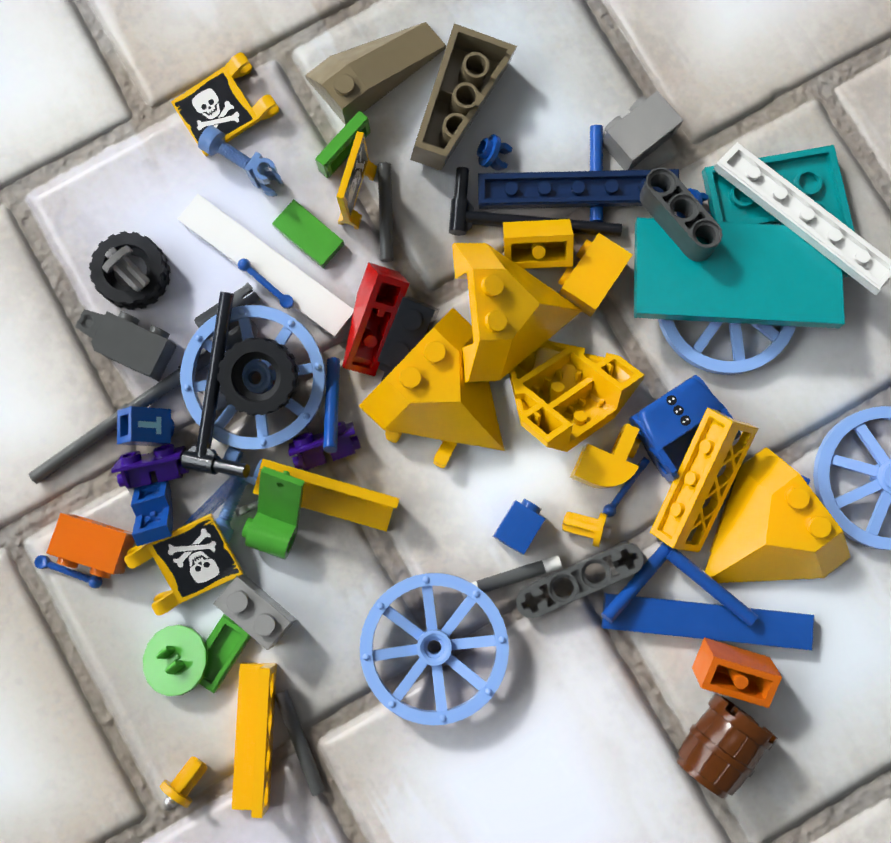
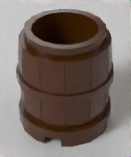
(724, 747)

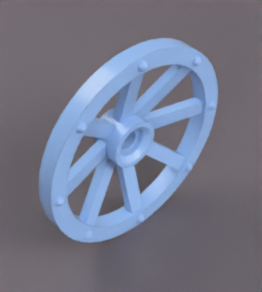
(739, 364)
(305, 414)
(879, 476)
(435, 659)

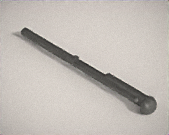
(110, 423)

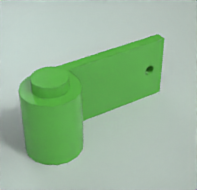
(277, 514)

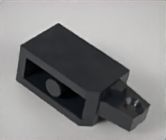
(409, 327)

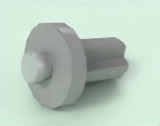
(125, 267)

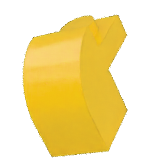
(607, 469)

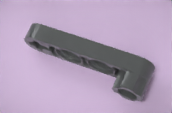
(581, 584)

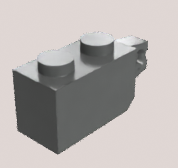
(127, 343)

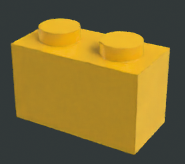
(539, 243)
(594, 274)

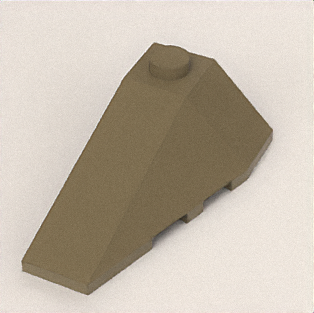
(371, 70)

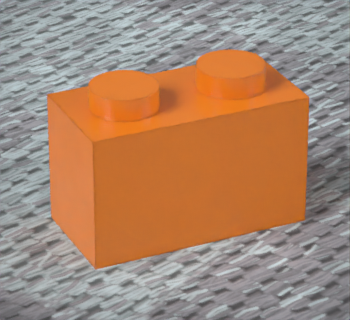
(90, 544)
(736, 672)

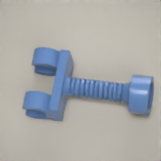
(213, 142)
(225, 515)

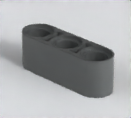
(679, 199)

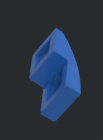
(153, 512)

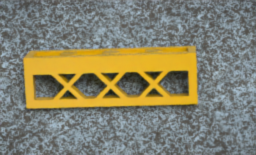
(698, 480)
(339, 498)
(254, 738)

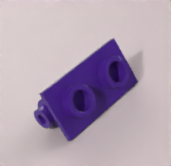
(310, 447)
(136, 468)

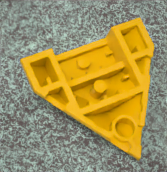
(508, 311)
(570, 393)
(430, 395)
(774, 527)

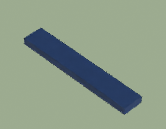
(562, 189)

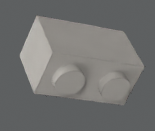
(641, 130)
(255, 611)

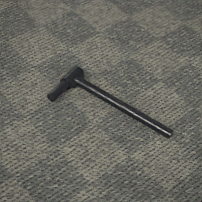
(463, 214)
(202, 457)

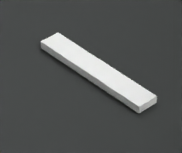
(805, 218)
(238, 243)

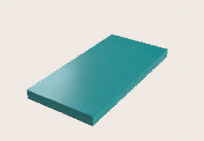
(751, 278)

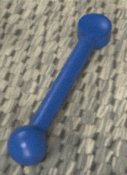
(285, 300)
(610, 509)
(44, 562)

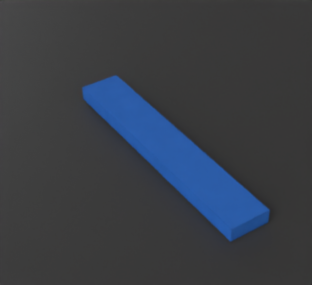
(712, 622)

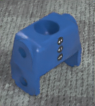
(672, 422)

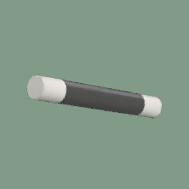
(518, 574)

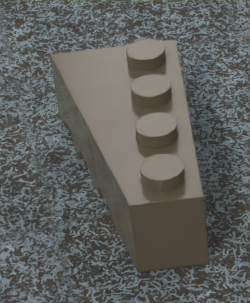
(462, 86)

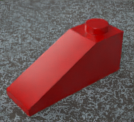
(373, 317)

